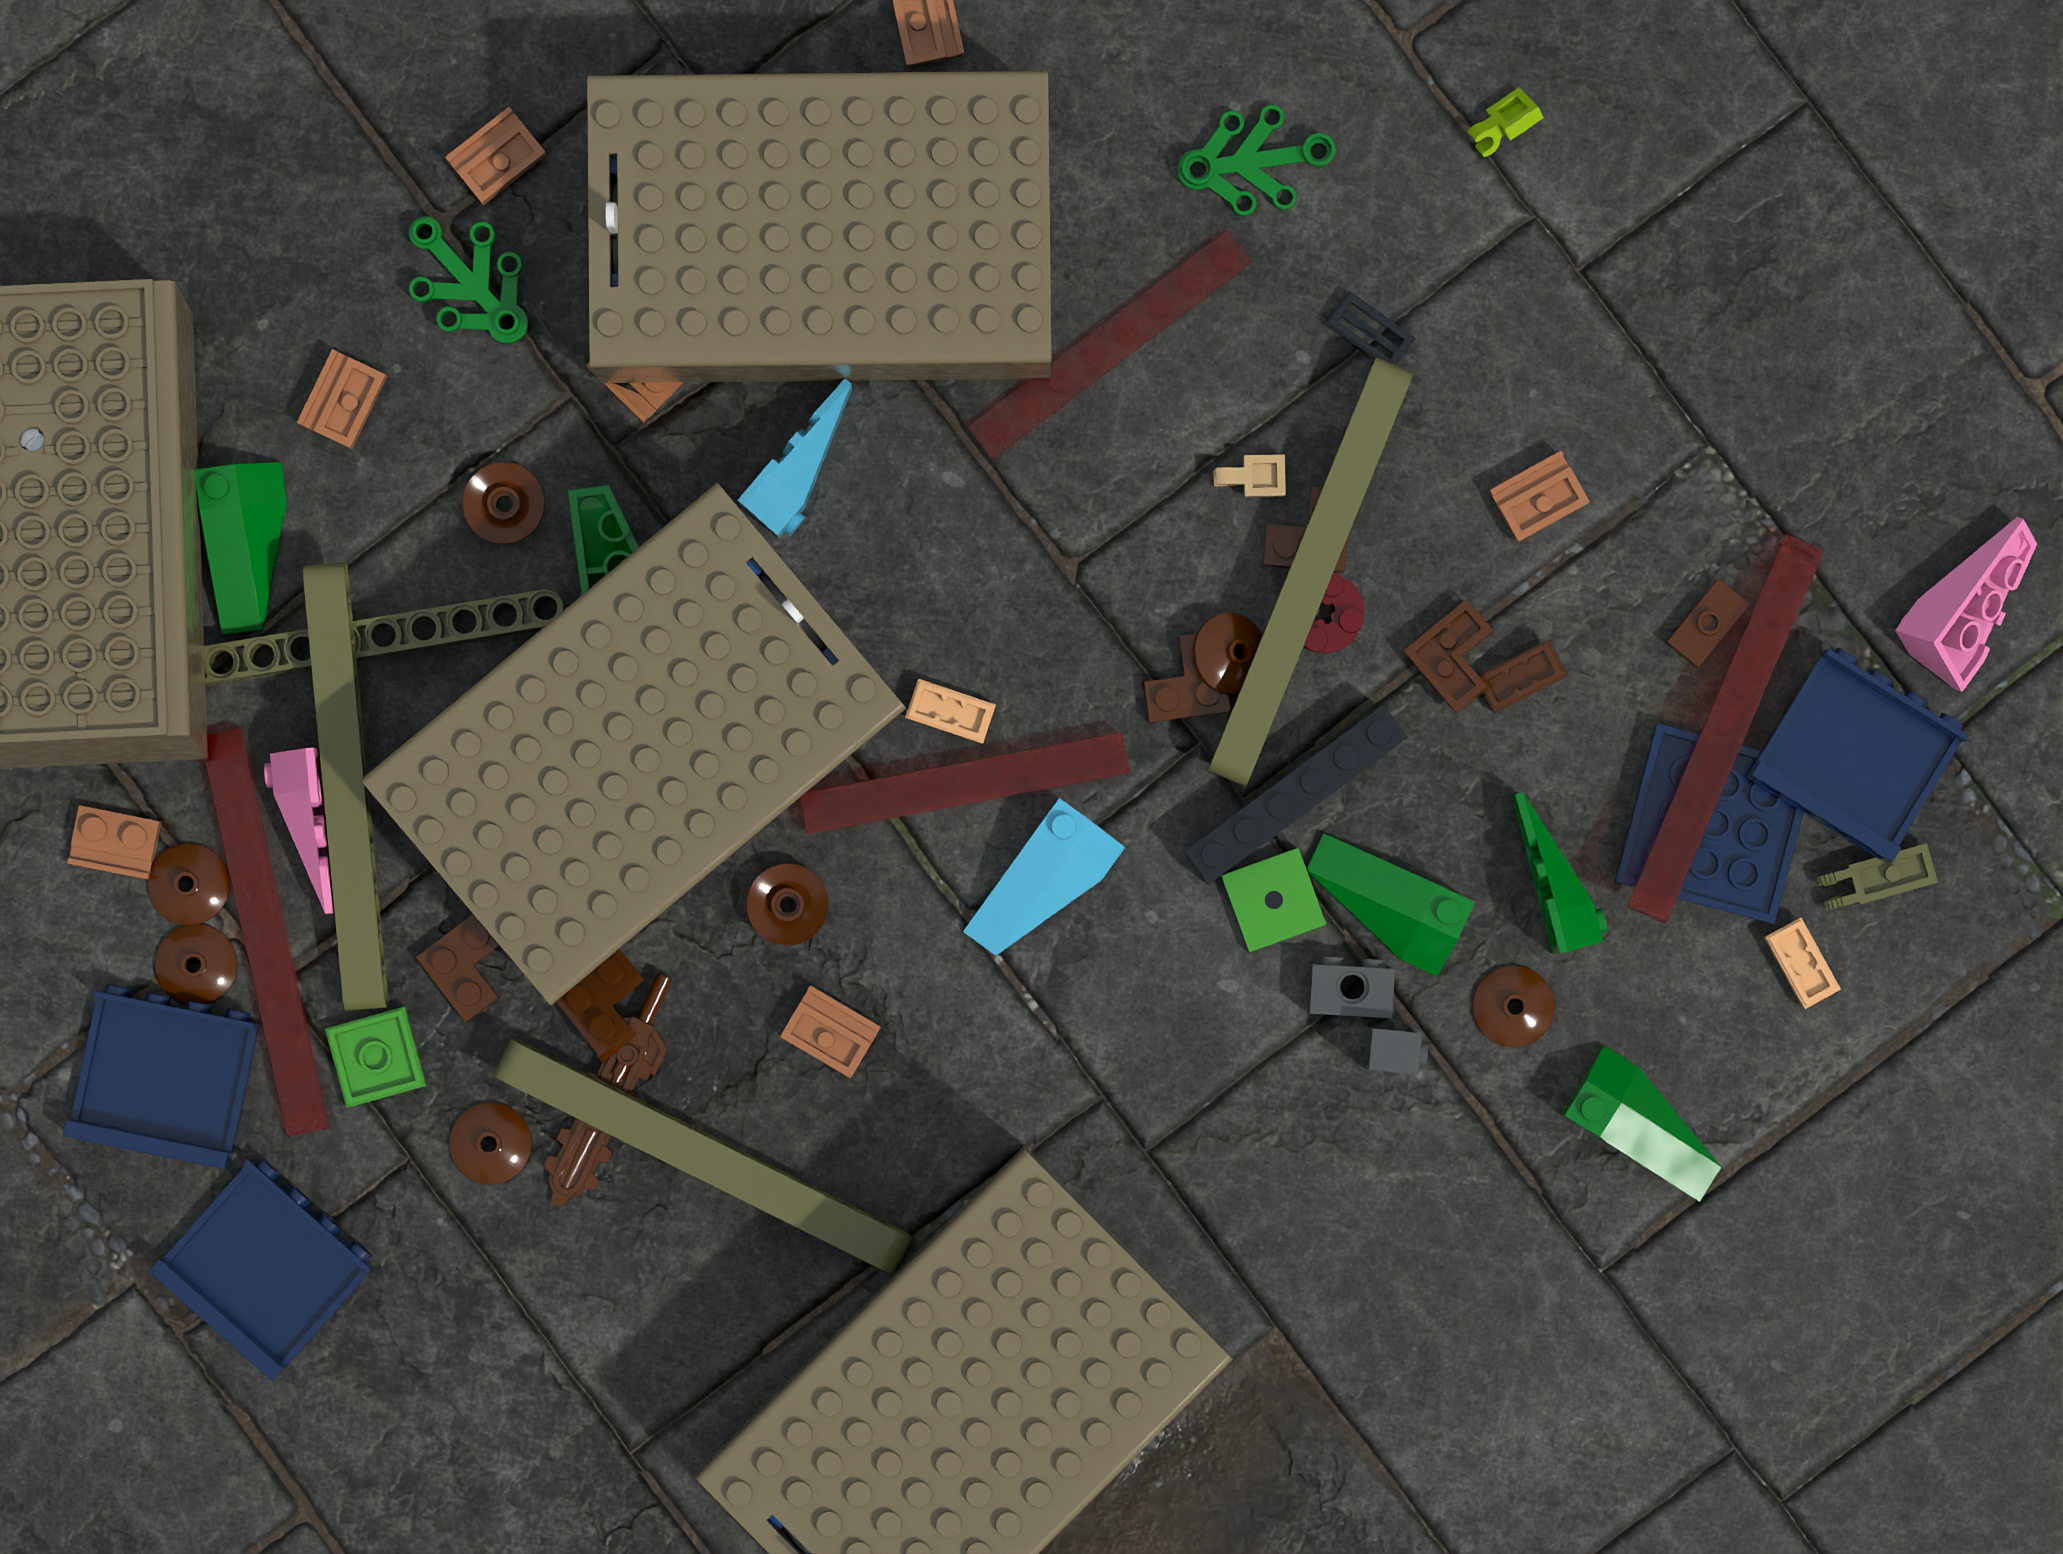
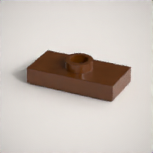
(1707, 623)
(1523, 676)

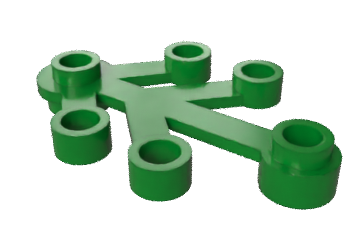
(1249, 162)
(473, 285)

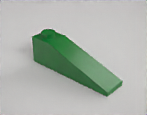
(242, 529)
(599, 533)
(1563, 900)
(1400, 908)
(1634, 1118)

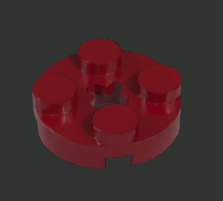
(1346, 618)

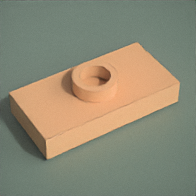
(950, 711)
(1802, 963)

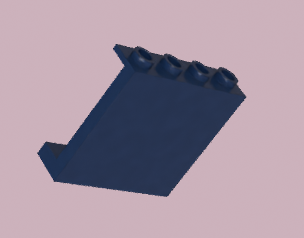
(1857, 754)
(163, 1077)
(263, 1268)

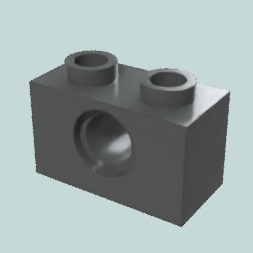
(1374, 1000)
(1395, 1051)

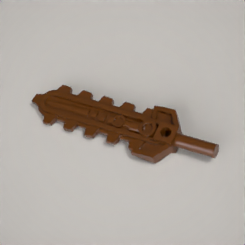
(585, 1144)

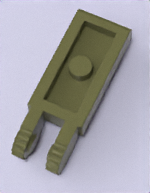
(1877, 880)

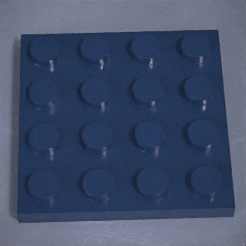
(1746, 842)

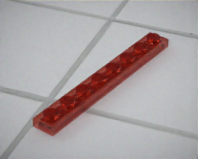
(1110, 344)
(964, 783)

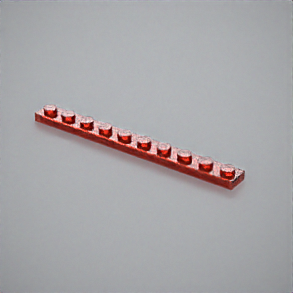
(1725, 729)
(265, 933)

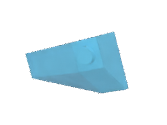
(786, 485)
(1051, 871)

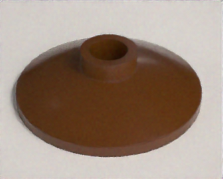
(491, 485)
(1215, 655)
(209, 888)
(765, 904)
(217, 964)
(1492, 1000)
(512, 1141)

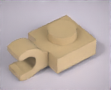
(1259, 476)

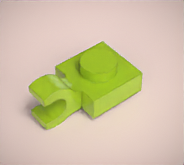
(1506, 117)

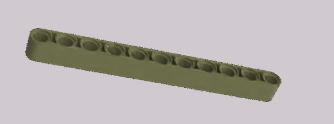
(1310, 571)
(405, 640)
(344, 793)
(702, 1156)

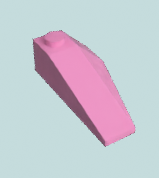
(1954, 618)
(300, 796)

